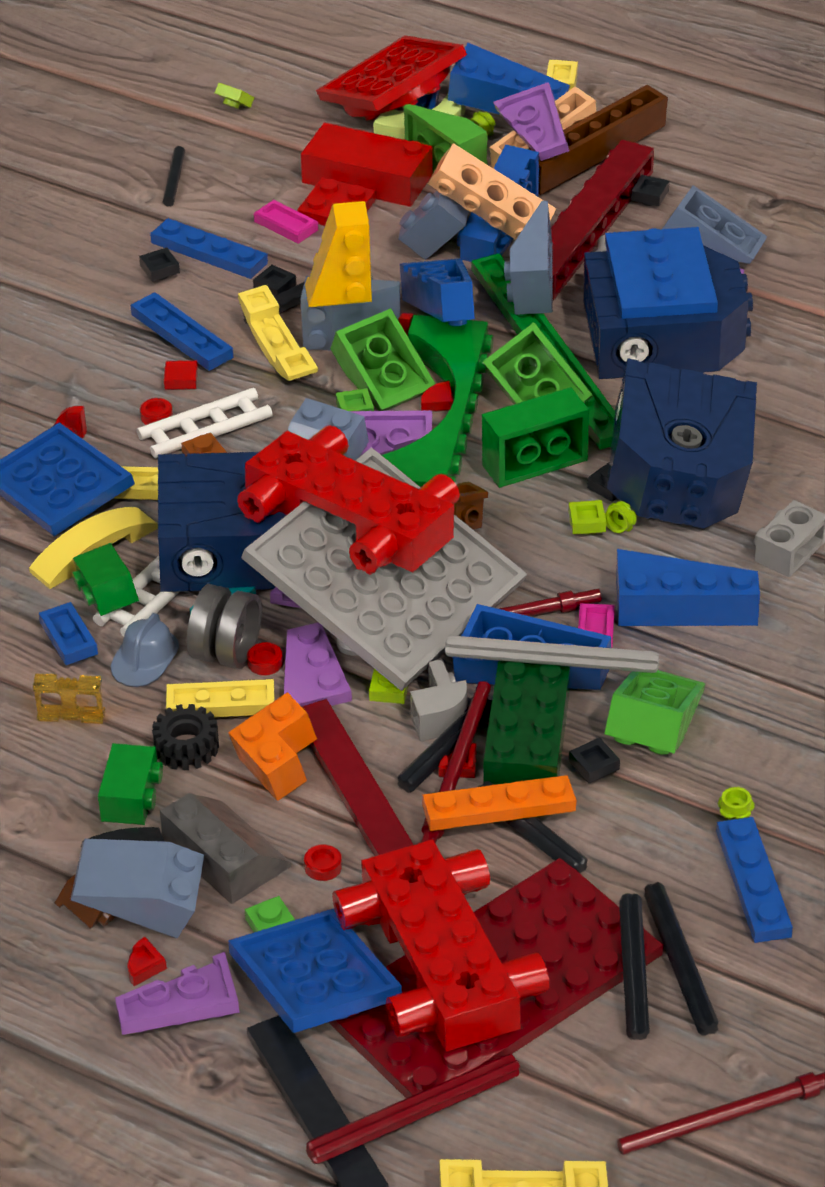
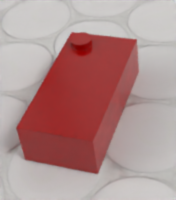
(377, 162)

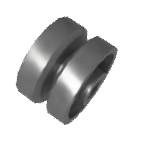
(223, 626)

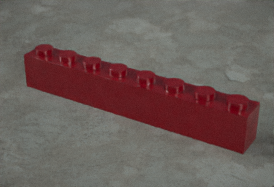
(596, 208)

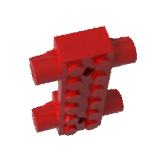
(390, 516)
(459, 977)

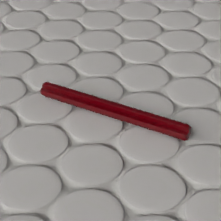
(412, 1109)

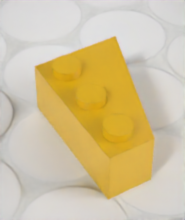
(343, 261)

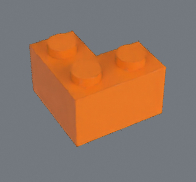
(270, 743)

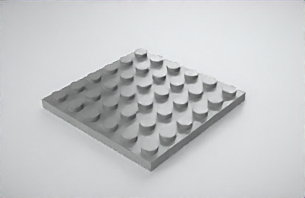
(392, 615)

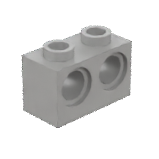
(790, 538)

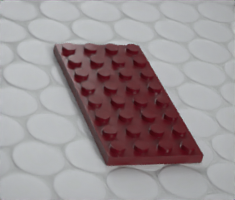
(547, 914)

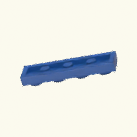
(209, 248)
(182, 331)
(754, 880)

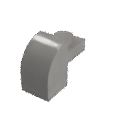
(440, 704)

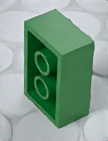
(535, 437)

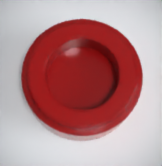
(155, 410)
(265, 658)
(323, 862)

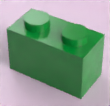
(104, 579)
(129, 784)

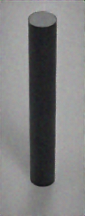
(174, 176)

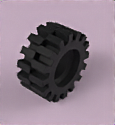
(186, 751)

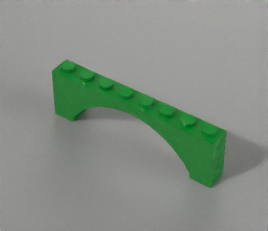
(456, 357)

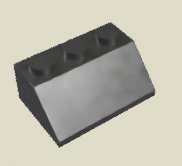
(234, 853)

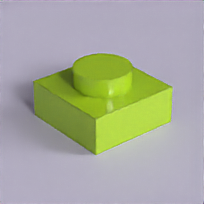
(234, 97)
(587, 517)
(384, 691)

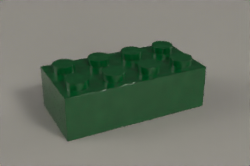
(526, 722)

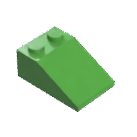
(442, 131)
(382, 359)
(532, 368)
(653, 710)

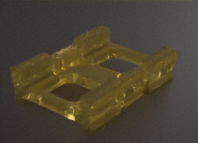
(68, 690)

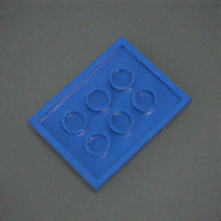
(660, 272)
(60, 479)
(313, 970)

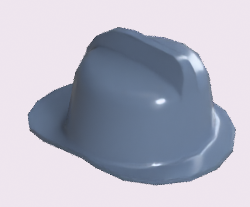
(144, 652)

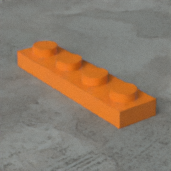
(499, 802)

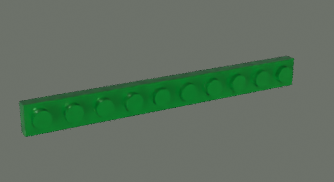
(490, 274)

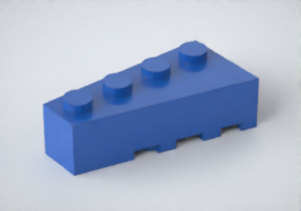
(487, 77)
(478, 236)
(439, 289)
(683, 592)
(506, 625)

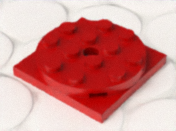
(393, 76)

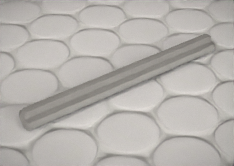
(552, 654)

